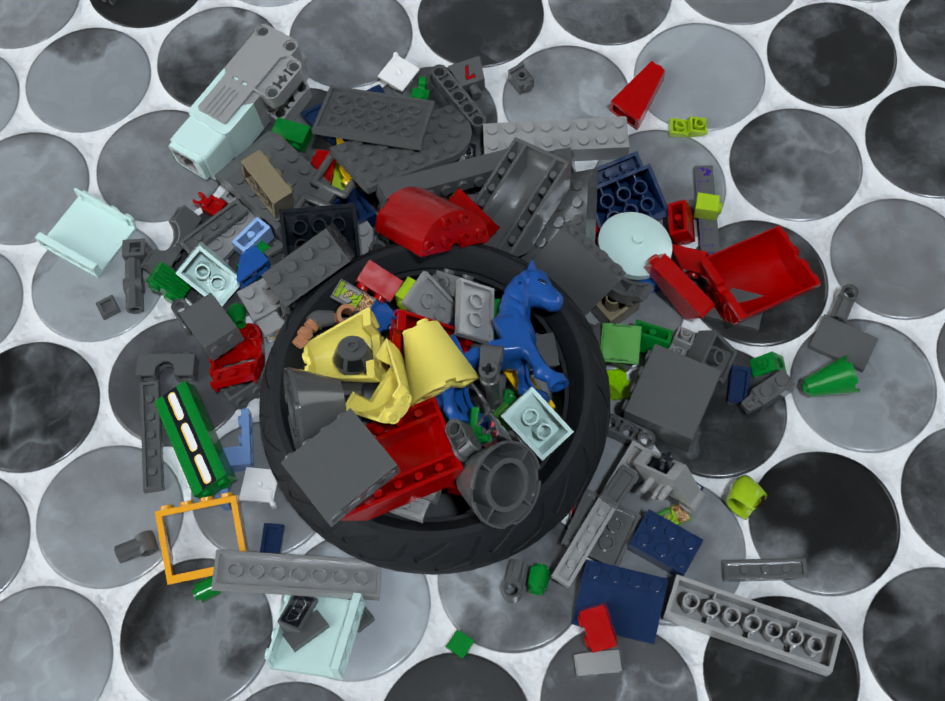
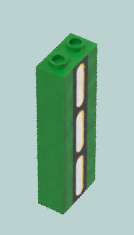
(194, 441)

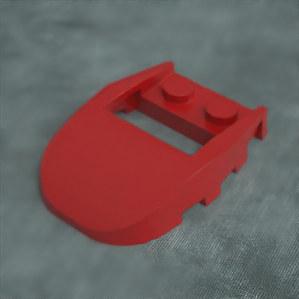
(250, 348)

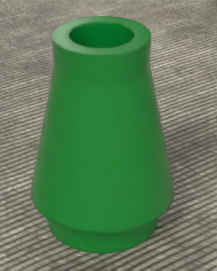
(238, 314)

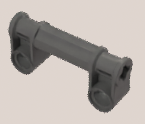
(491, 379)

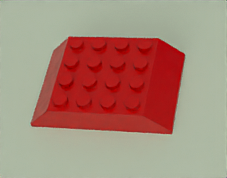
(422, 454)

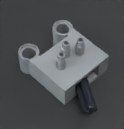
(668, 477)

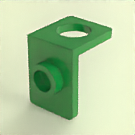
(767, 363)

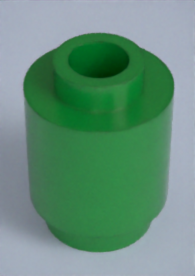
(538, 579)
(203, 590)

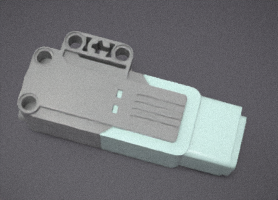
(251, 91)

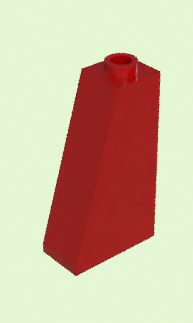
(638, 95)
(678, 287)

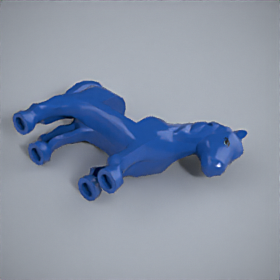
(517, 335)

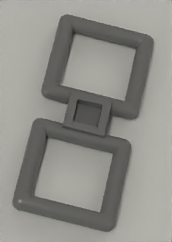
(326, 193)

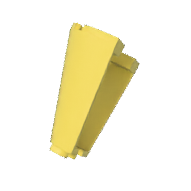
(320, 350)
(433, 361)
(391, 396)

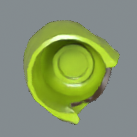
(745, 496)

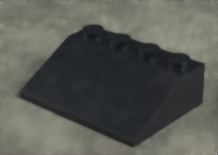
(303, 223)

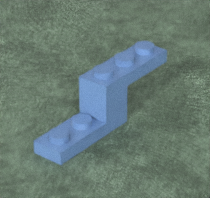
(242, 455)

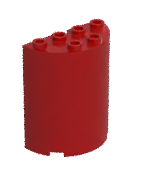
(428, 222)
(759, 265)

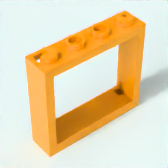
(189, 506)

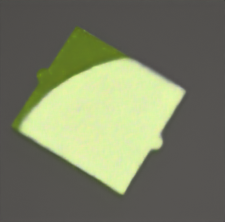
(618, 384)

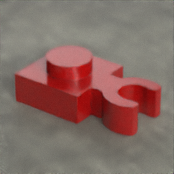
(210, 205)

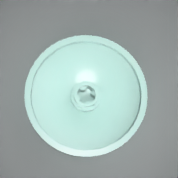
(632, 240)

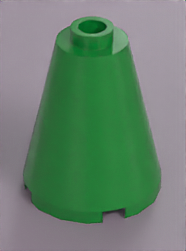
(832, 379)

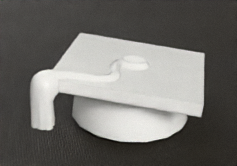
(398, 73)
(259, 486)

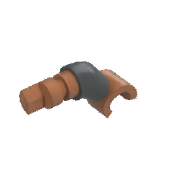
(320, 319)

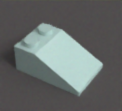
(208, 273)
(537, 423)

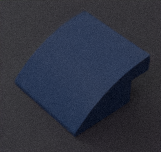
(628, 187)

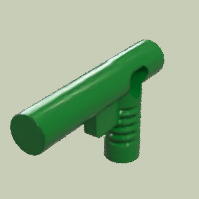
(474, 416)

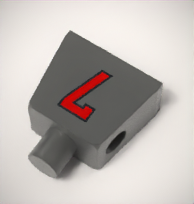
(469, 76)

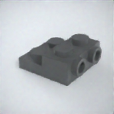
(240, 394)

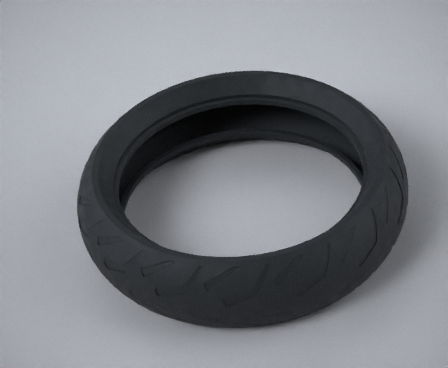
(463, 540)

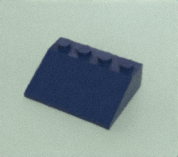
(630, 596)

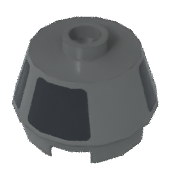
(352, 355)

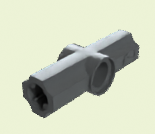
(133, 285)

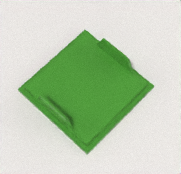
(621, 343)

